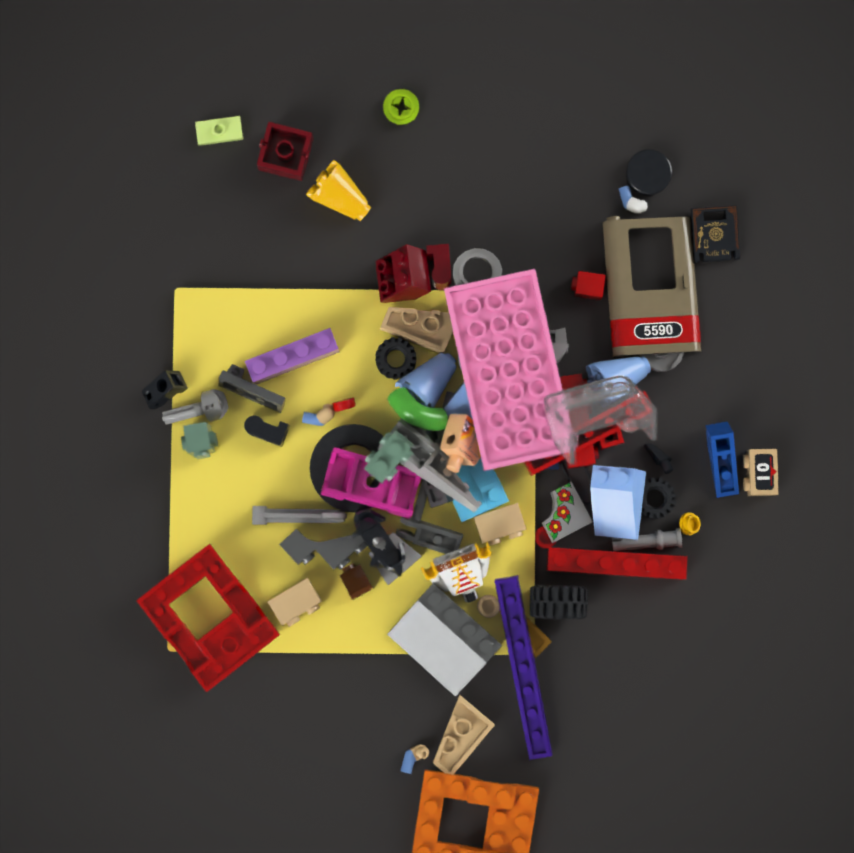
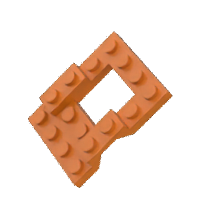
(508, 819)

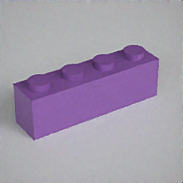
(292, 356)

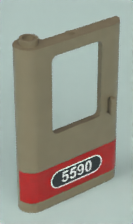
(651, 318)

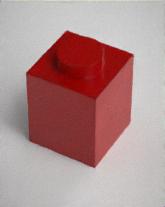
(588, 285)

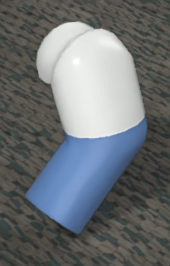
(630, 203)

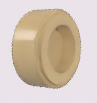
(488, 606)

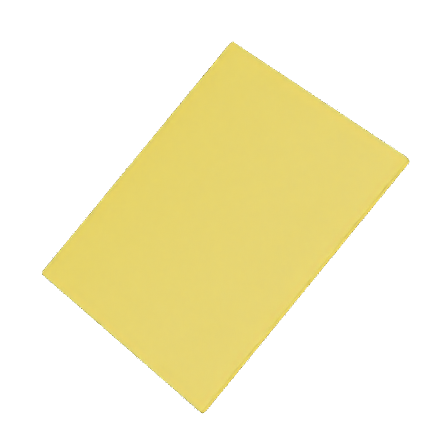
(216, 494)

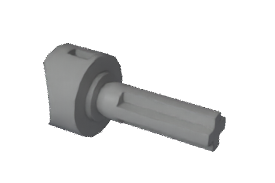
(212, 404)

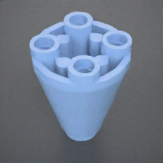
(632, 367)

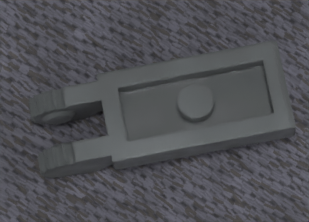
(430, 535)

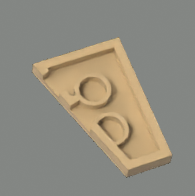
(423, 328)
(462, 735)

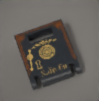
(715, 237)

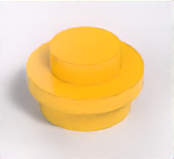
(689, 523)

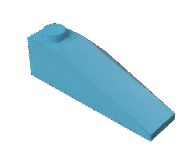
(483, 486)

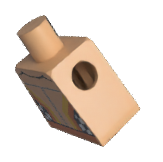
(460, 442)

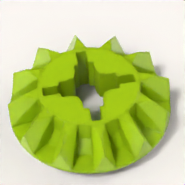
(393, 99)

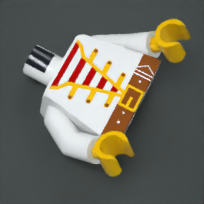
(460, 571)

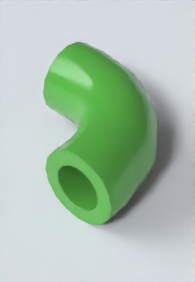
(416, 413)

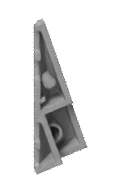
(430, 464)

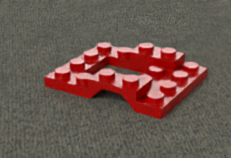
(229, 642)

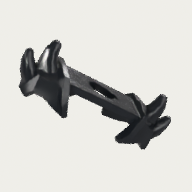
(369, 527)

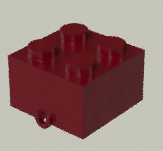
(285, 151)

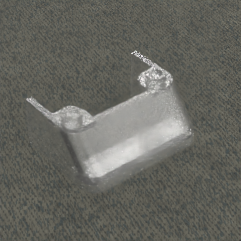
(595, 407)

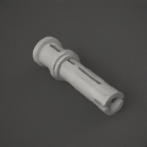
(658, 540)

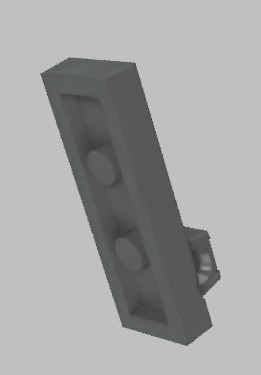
(233, 382)

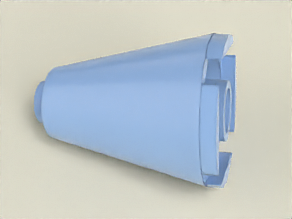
(430, 379)

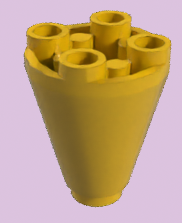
(339, 192)

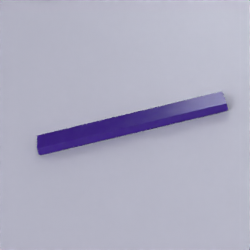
(523, 667)

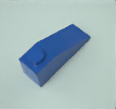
(722, 458)

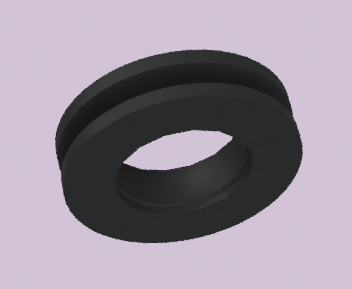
(339, 438)

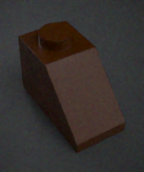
(355, 581)

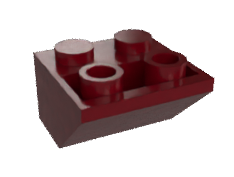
(403, 275)

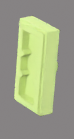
(219, 130)

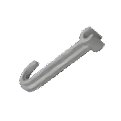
(262, 515)

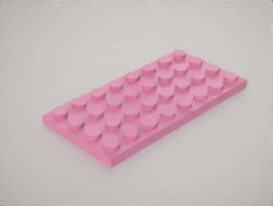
(506, 366)

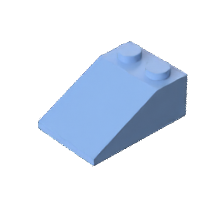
(617, 501)

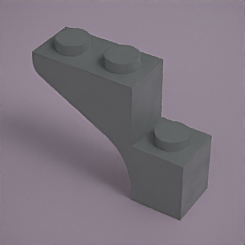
(333, 551)

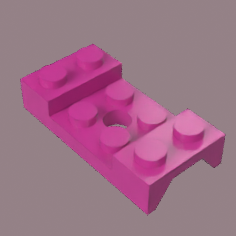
(347, 480)

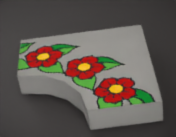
(567, 513)

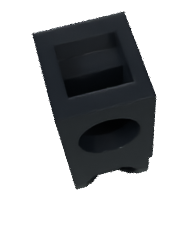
(164, 388)
(258, 428)

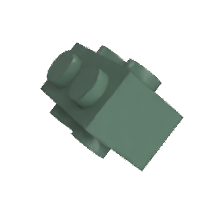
(199, 440)
(393, 450)

